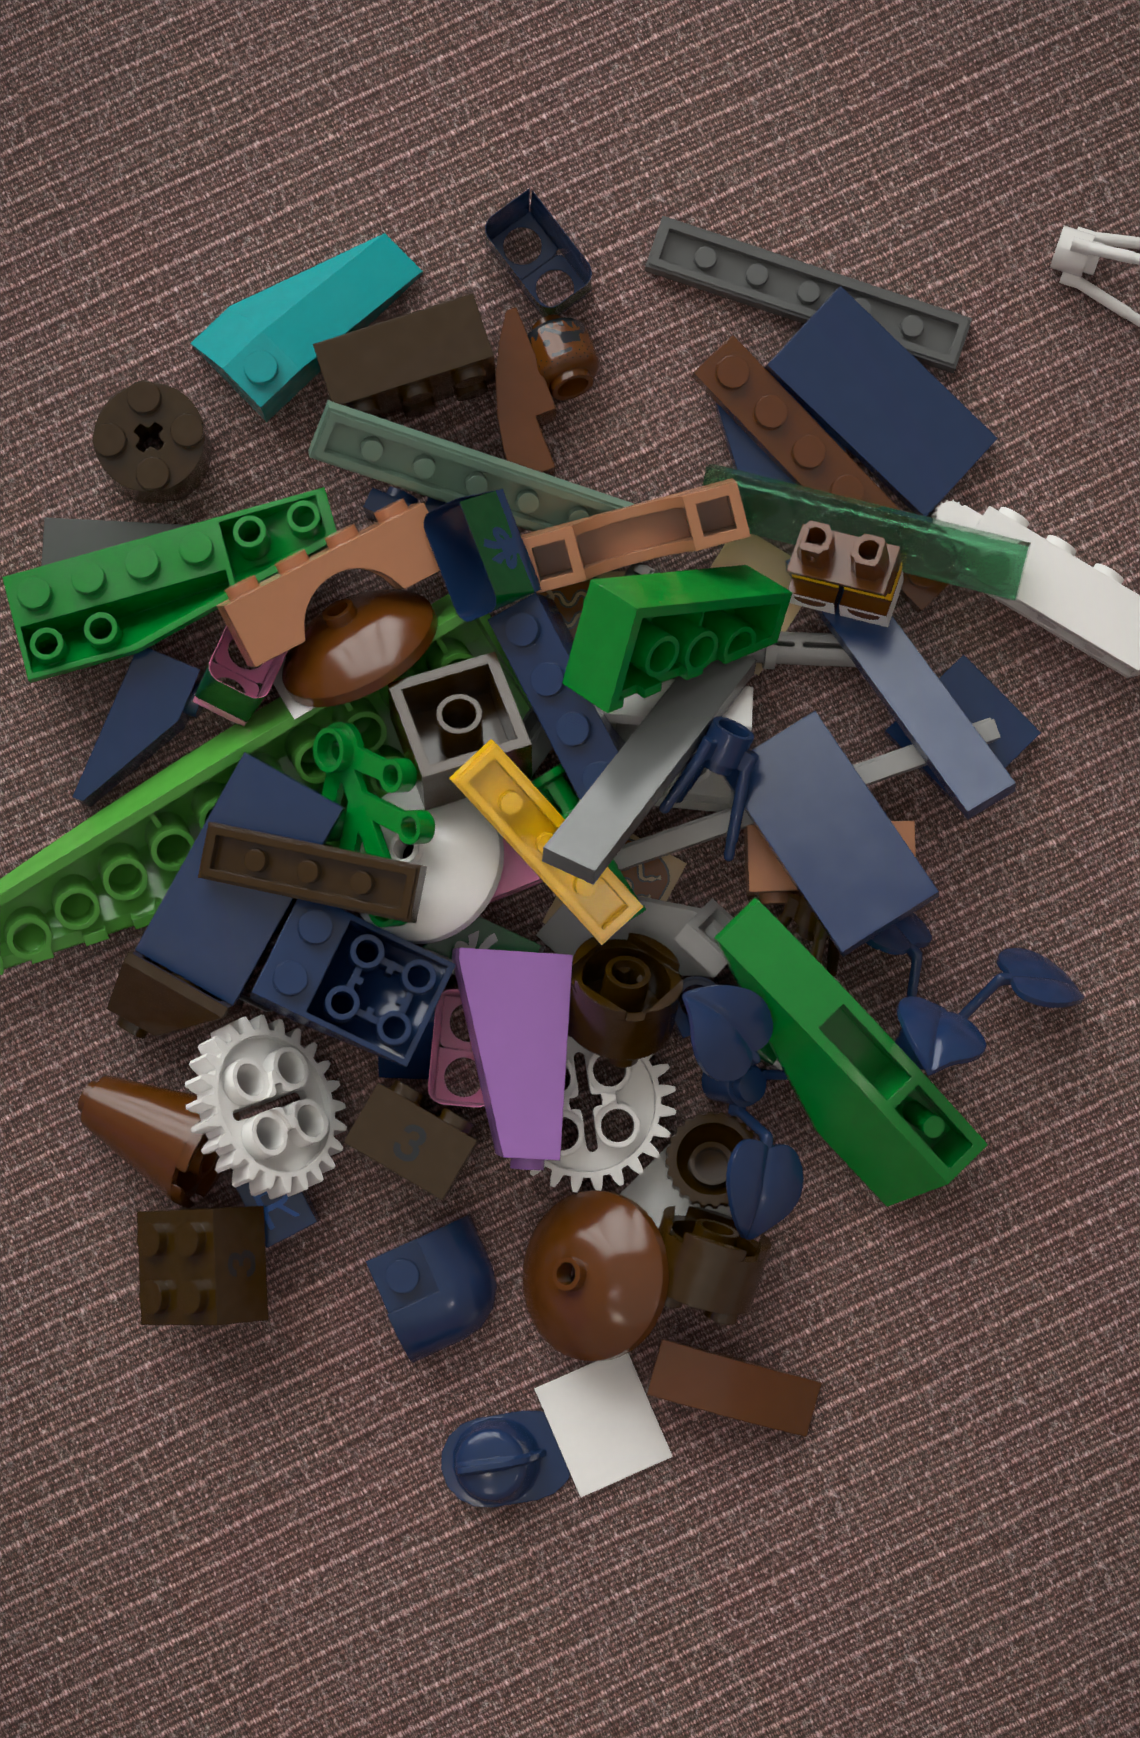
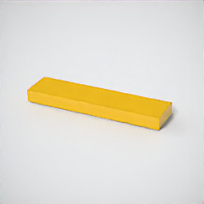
(527, 824)

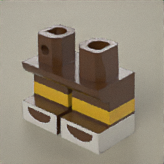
(833, 560)

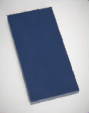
(880, 402)
(832, 835)
(222, 930)

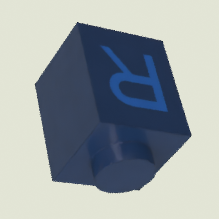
(282, 1215)

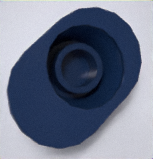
(503, 1460)

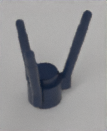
(720, 751)

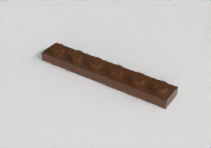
(794, 439)

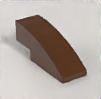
(522, 399)
(732, 1387)

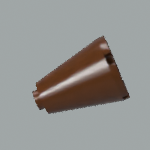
(152, 1134)

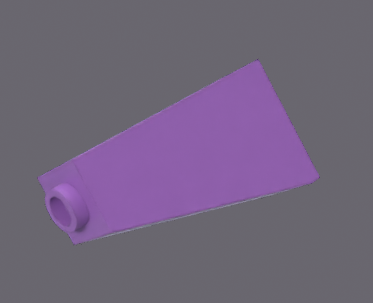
(518, 1038)

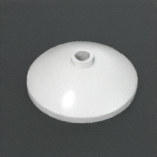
(461, 865)

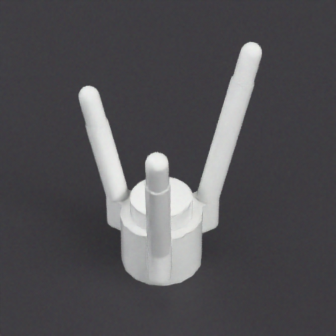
(1079, 253)

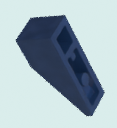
(143, 718)

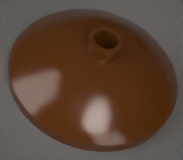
(359, 646)
(617, 1278)

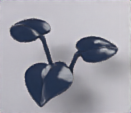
(725, 1034)
(943, 1038)

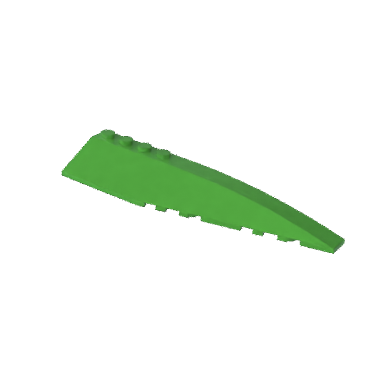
(126, 855)

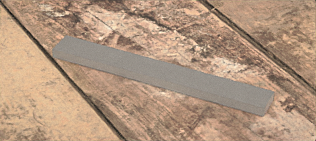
(717, 824)

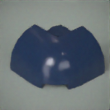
(436, 1287)

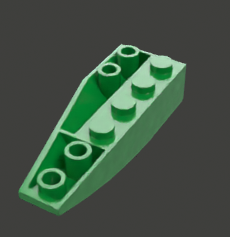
(153, 586)
(846, 1068)

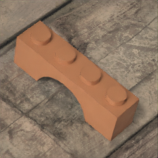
(637, 534)
(271, 614)

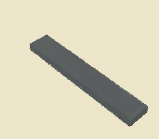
(799, 289)
(644, 769)

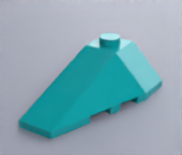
(269, 338)

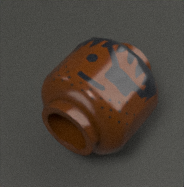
(564, 355)

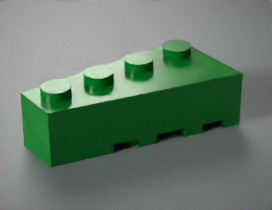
(669, 626)

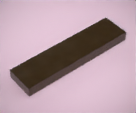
(312, 872)

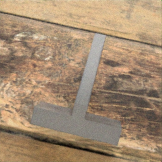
(679, 927)

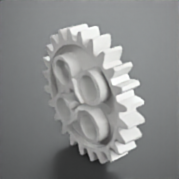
(638, 1096)
(280, 1147)

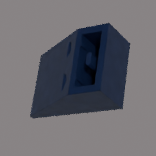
(352, 981)

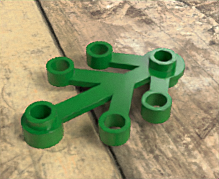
(344, 758)

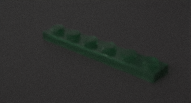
(927, 545)

